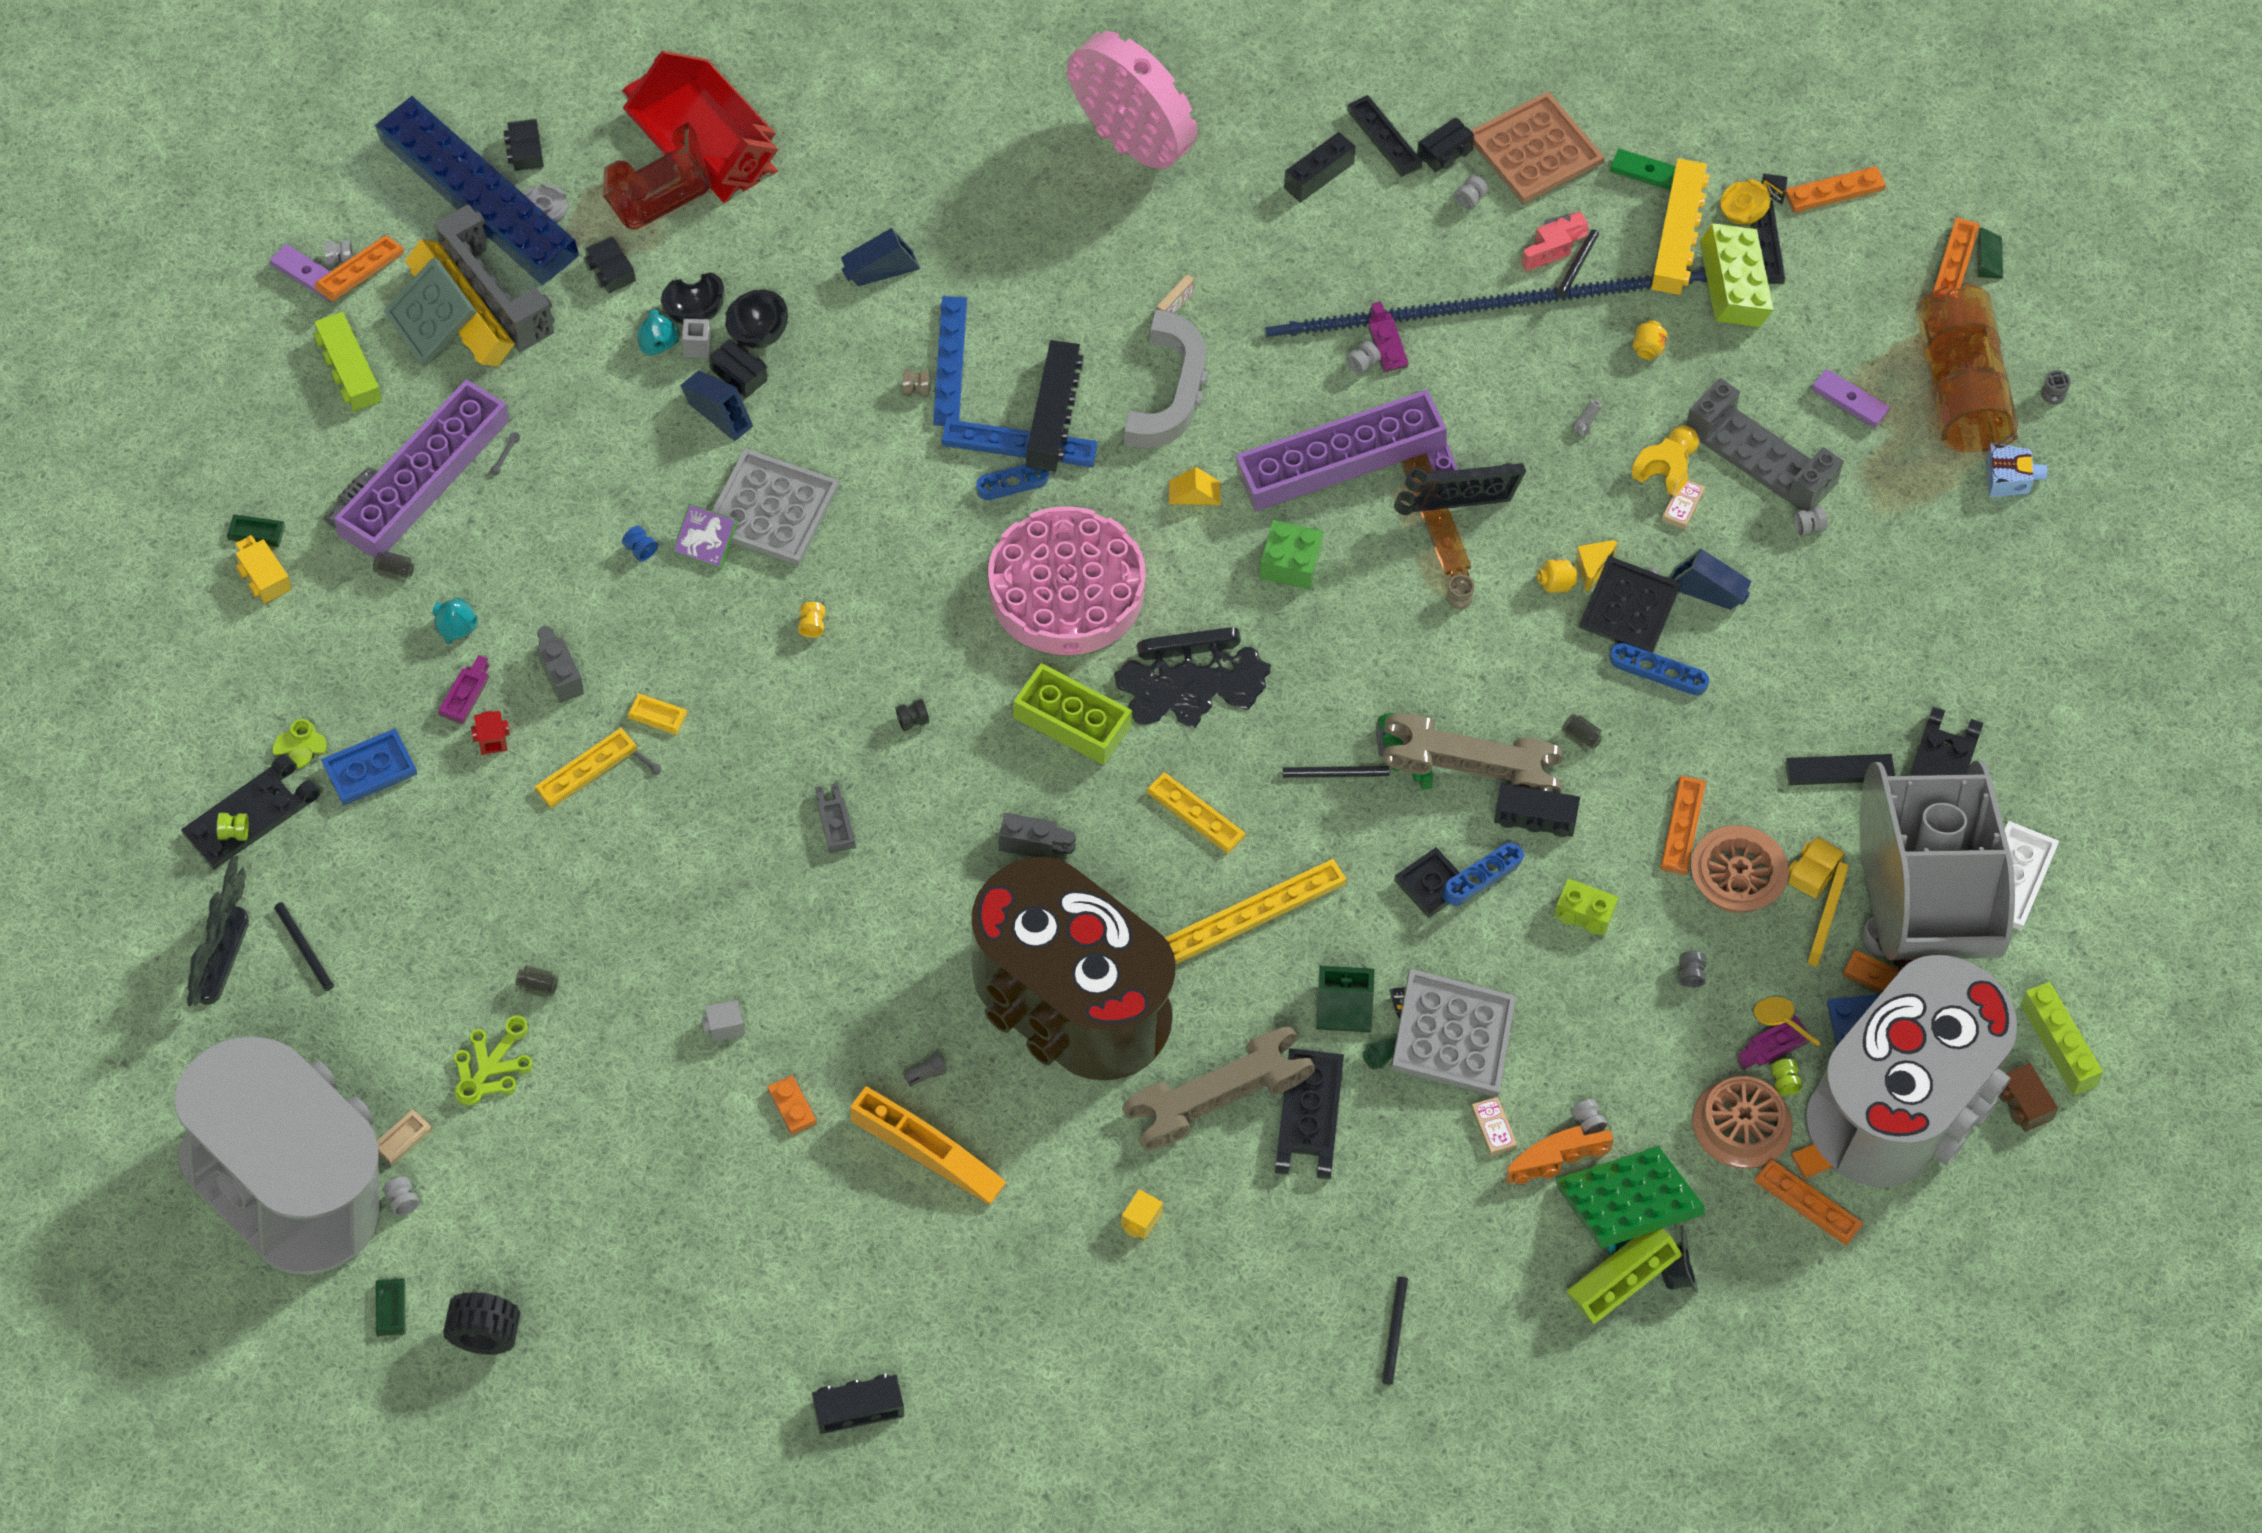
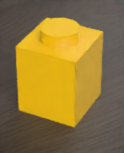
(1141, 1215)

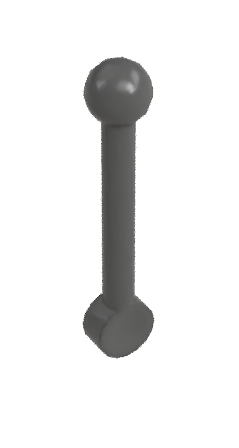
(514, 438)
(655, 768)

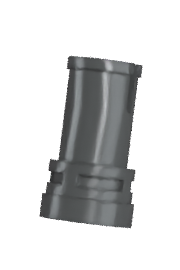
(930, 1068)

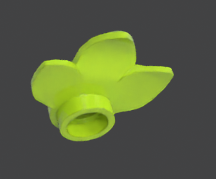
(300, 747)

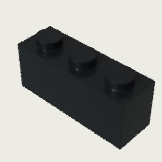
(1319, 167)
(1536, 810)
(857, 1403)

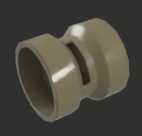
(922, 382)
(1460, 591)

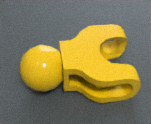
(1668, 459)

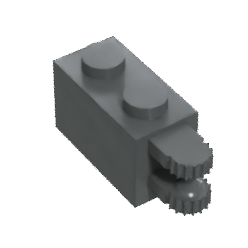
(558, 665)
(1034, 837)

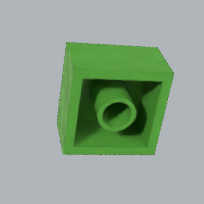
(1291, 554)

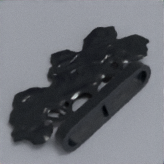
(1189, 687)
(225, 933)

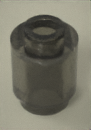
(393, 566)
(1582, 732)
(536, 981)

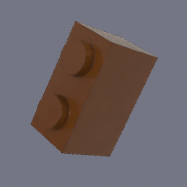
(2028, 1098)

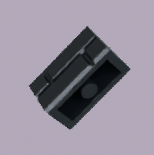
(1446, 145)
(738, 368)

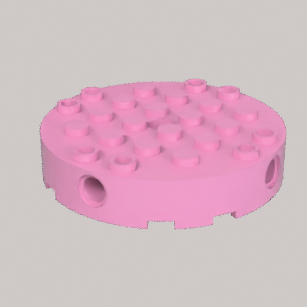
(1131, 109)
(1066, 581)

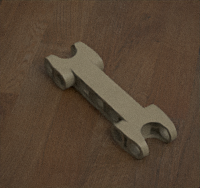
(1430, 748)
(1179, 1106)

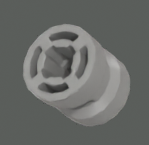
(1473, 189)
(337, 252)
(1365, 356)
(1810, 521)
(1588, 1116)
(400, 1194)

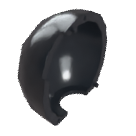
(695, 300)
(757, 318)

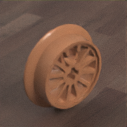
(1747, 840)
(1744, 1154)

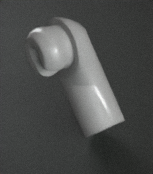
(1583, 423)

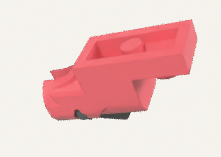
(1555, 240)

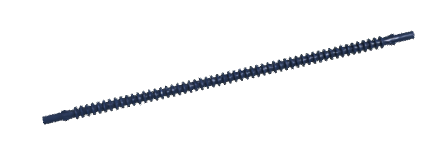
(1295, 328)

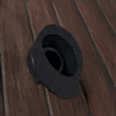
(1680, 1273)

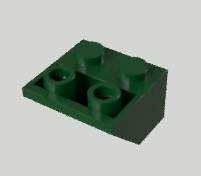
(1345, 999)

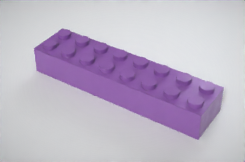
(1341, 450)
(421, 469)

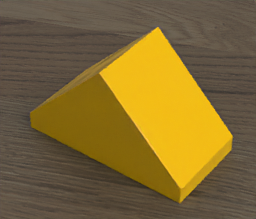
(1195, 488)
(1592, 559)

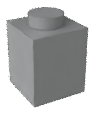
(696, 338)
(723, 1021)

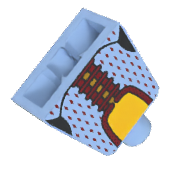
(2011, 470)

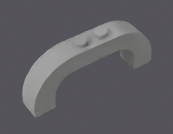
(1164, 427)

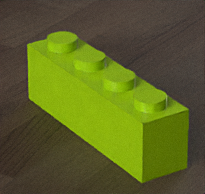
(347, 361)
(2061, 1038)
(1623, 1274)

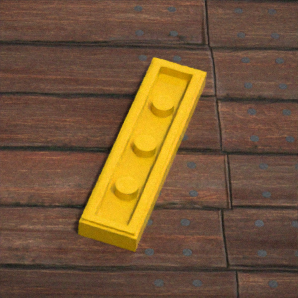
(585, 768)
(1196, 813)
(1828, 914)

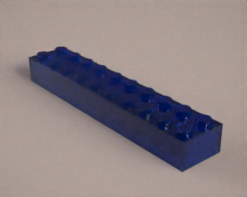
(466, 179)

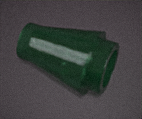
(1379, 1053)

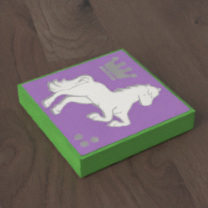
(705, 536)

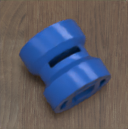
(641, 545)

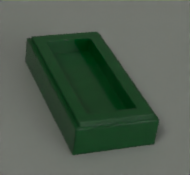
(259, 528)
(390, 1307)

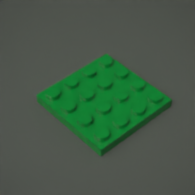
(1630, 1196)

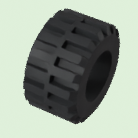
(481, 1323)

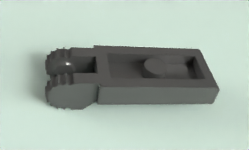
(835, 820)

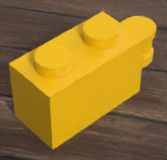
(261, 569)

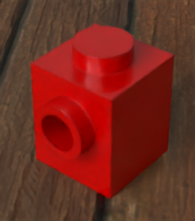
(490, 732)

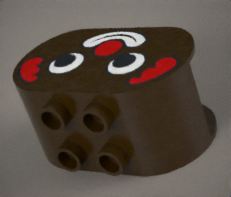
(1071, 970)

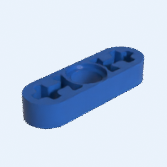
(1017, 472)

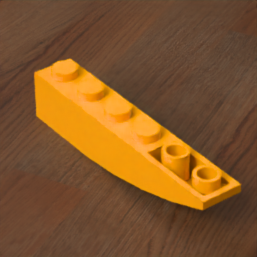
(924, 1144)

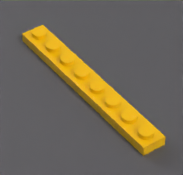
(1256, 910)

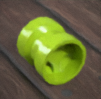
(232, 826)
(1786, 1077)

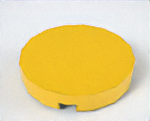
(1745, 202)

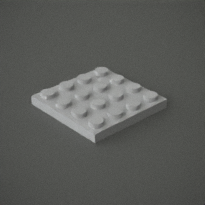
(775, 505)
(1453, 1032)

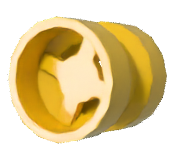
(811, 619)

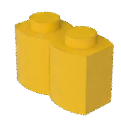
(1815, 867)

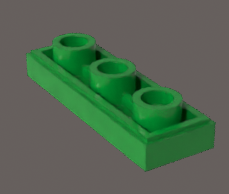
(1643, 169)

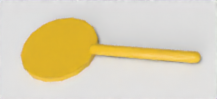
(1778, 1011)

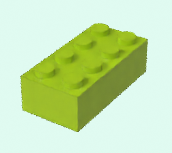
(1736, 275)
(1072, 714)

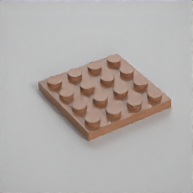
(1536, 147)

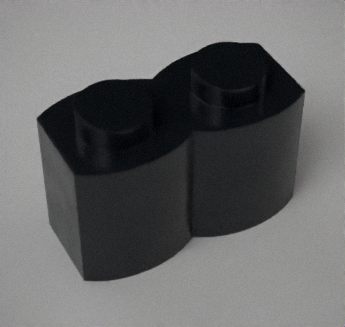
(524, 143)
(609, 264)

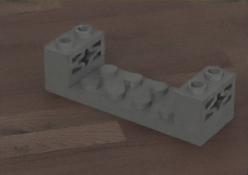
(524, 318)
(1761, 452)

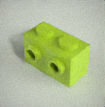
(1586, 907)

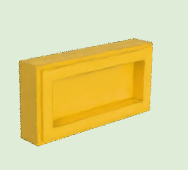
(657, 714)

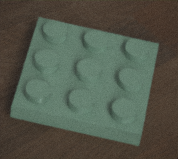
(429, 311)

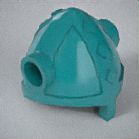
(656, 329)
(454, 619)

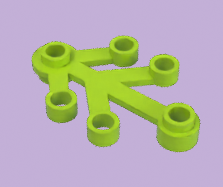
(491, 1065)

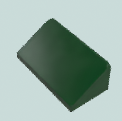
(1989, 254)

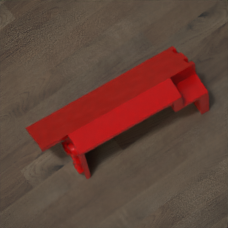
(728, 129)

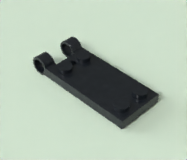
(1459, 488)
(1940, 759)
(263, 810)
(1311, 1113)

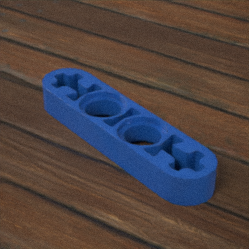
(1657, 673)
(1481, 872)

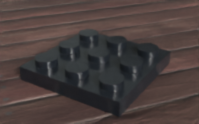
(1630, 605)

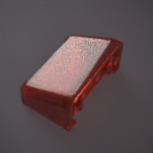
(659, 186)

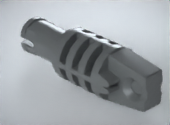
(349, 493)

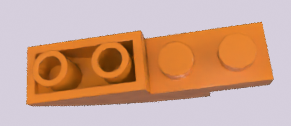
(1548, 1154)

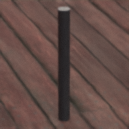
(1577, 263)
(1337, 771)
(303, 946)
(1395, 1330)

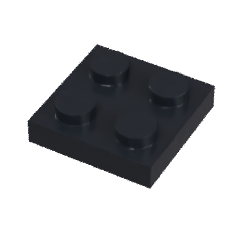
(1426, 880)

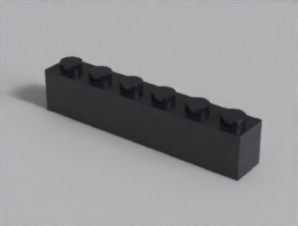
(1053, 406)

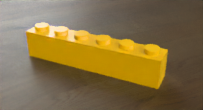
(1679, 227)
(483, 331)

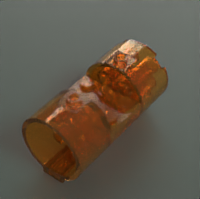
(1967, 369)

